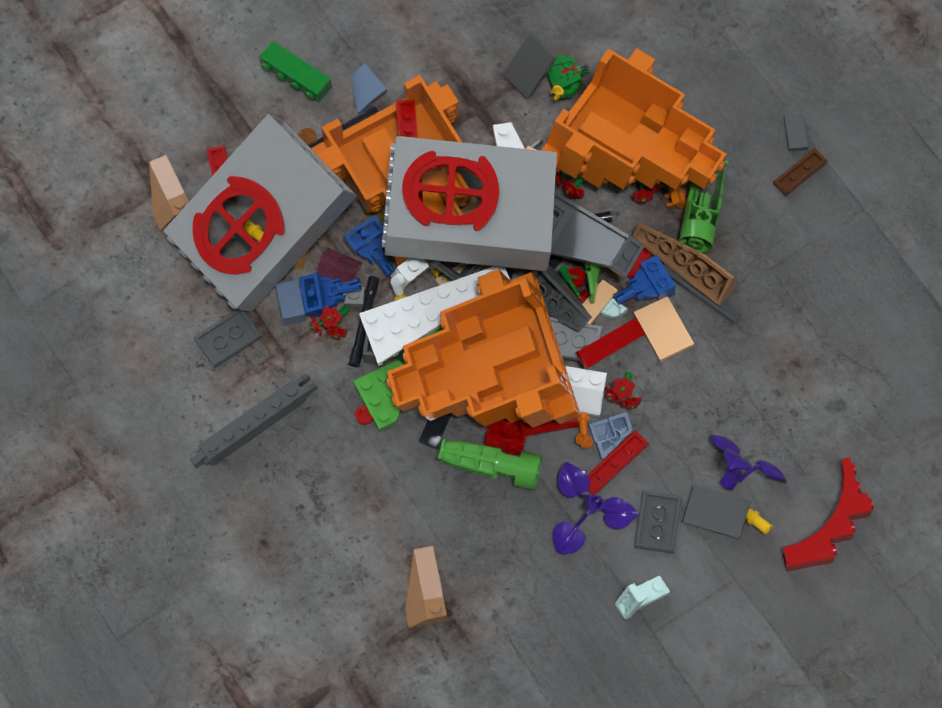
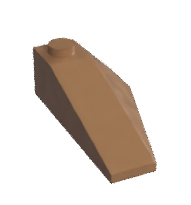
(166, 192)
(424, 596)

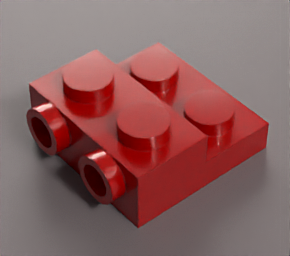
(506, 437)

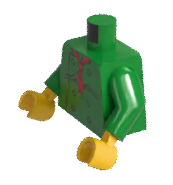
(565, 77)

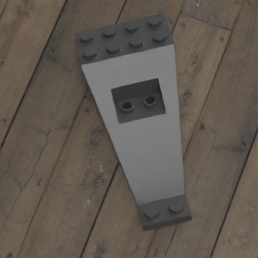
(590, 239)

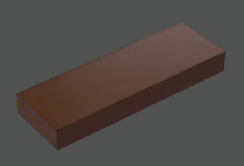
(799, 172)

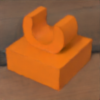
(678, 198)

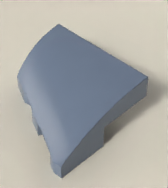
(366, 88)
(610, 432)

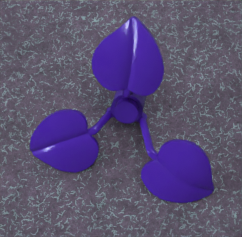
(735, 462)
(617, 515)

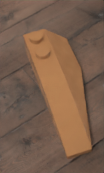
(688, 263)

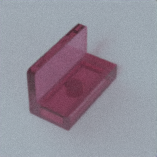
(337, 265)

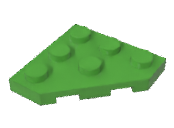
(378, 396)

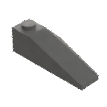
(560, 299)

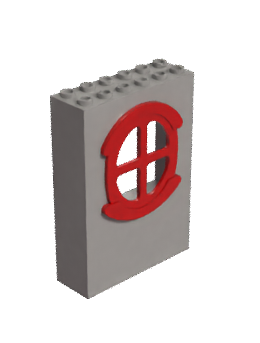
(299, 205)
(504, 231)

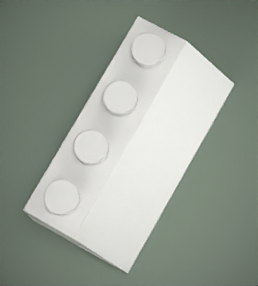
(588, 389)

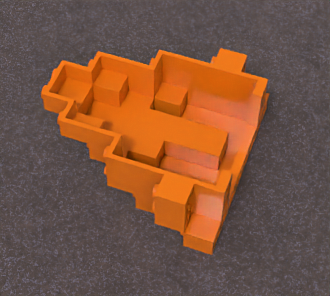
(633, 130)
(363, 151)
(489, 360)

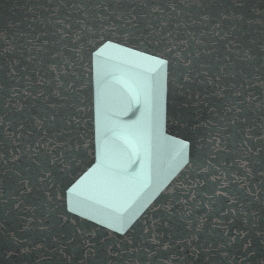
(639, 596)

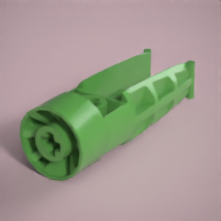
(697, 230)
(492, 462)

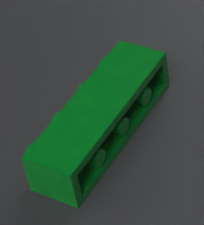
(295, 71)

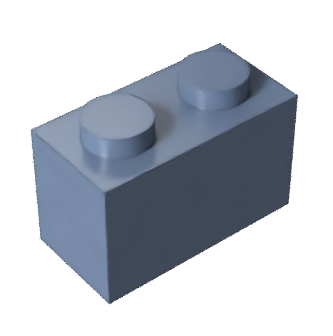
(291, 302)

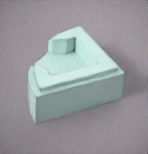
(613, 310)

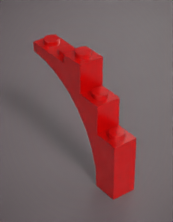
(818, 548)

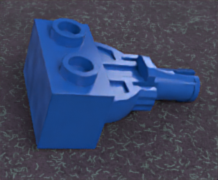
(367, 243)
(648, 282)
(324, 292)

